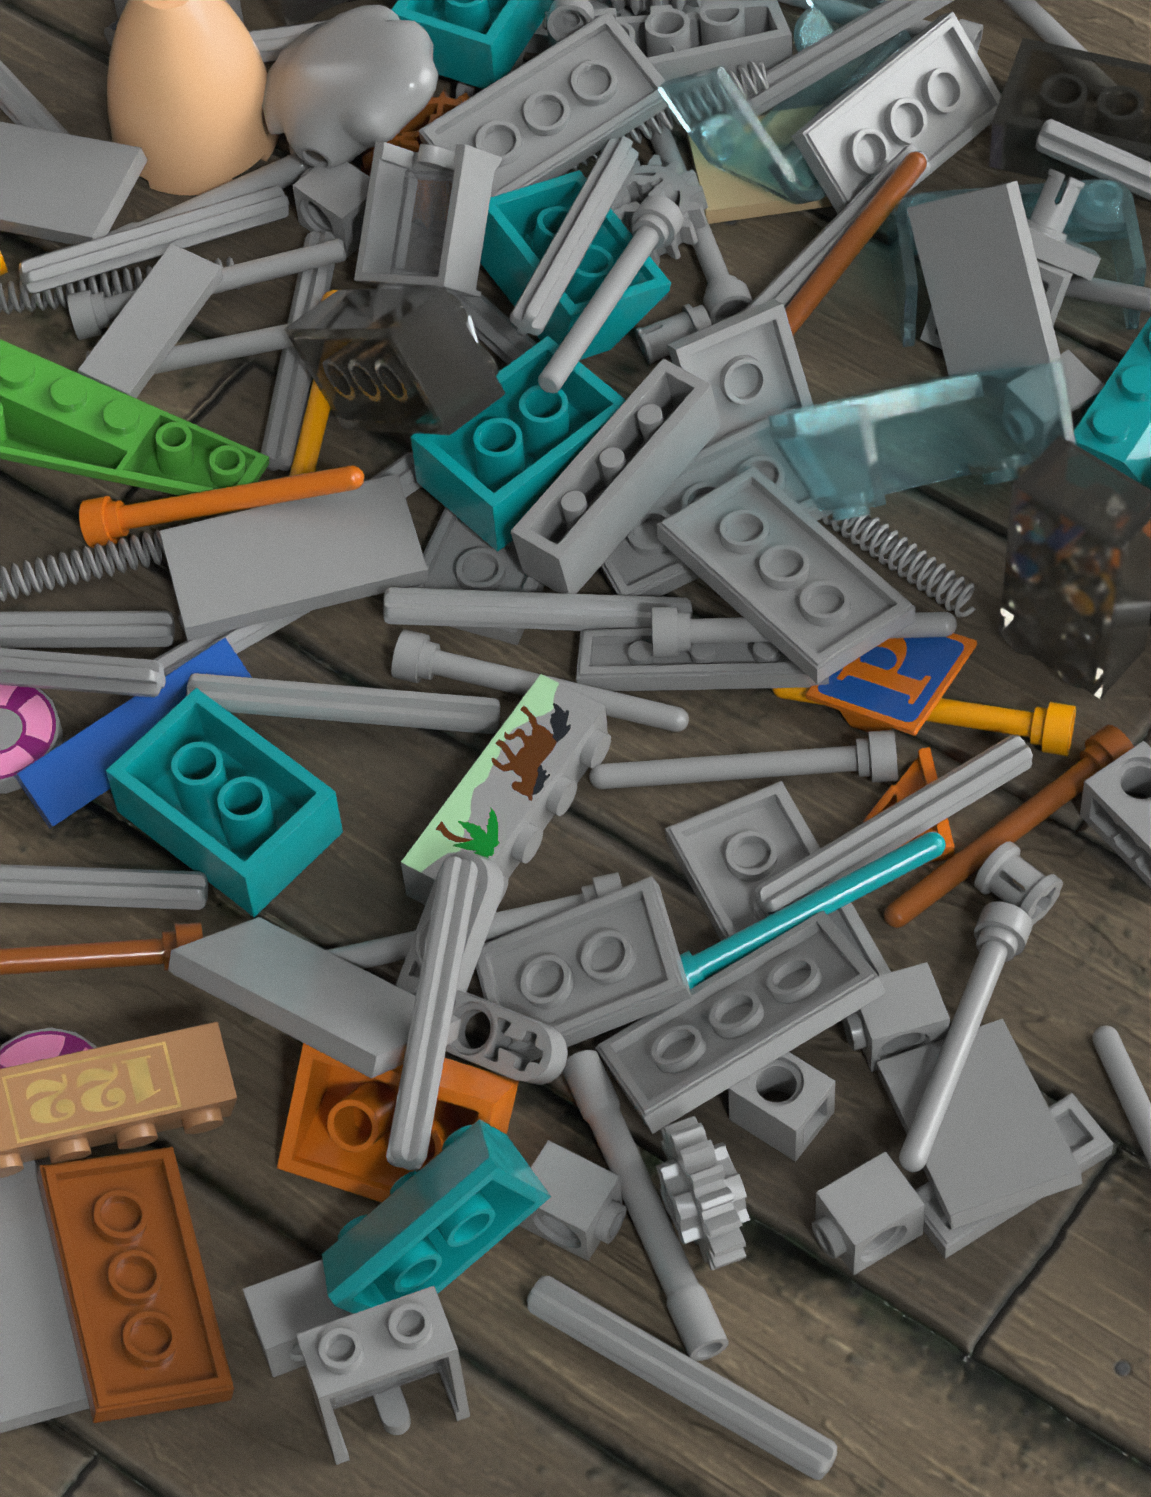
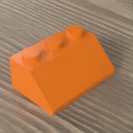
(344, 1120)

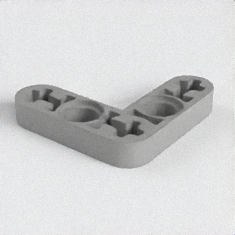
(503, 1021)

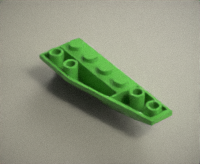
(97, 432)

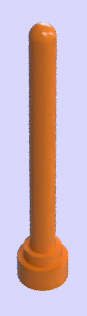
(108, 520)

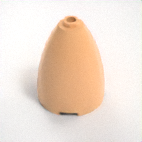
(188, 93)

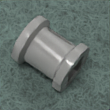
(1006, 864)

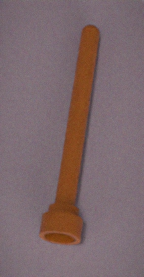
(854, 239)
(1099, 751)
(98, 954)

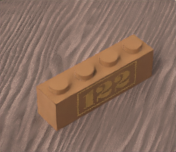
(114, 1095)

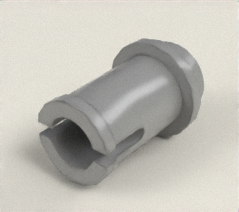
(655, 337)

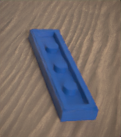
(77, 768)

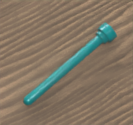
(827, 898)

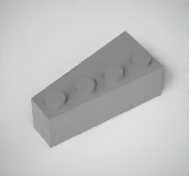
(714, 37)

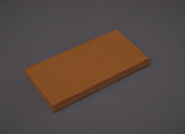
(134, 1284)

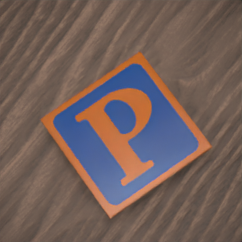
(895, 682)

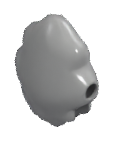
(349, 84)

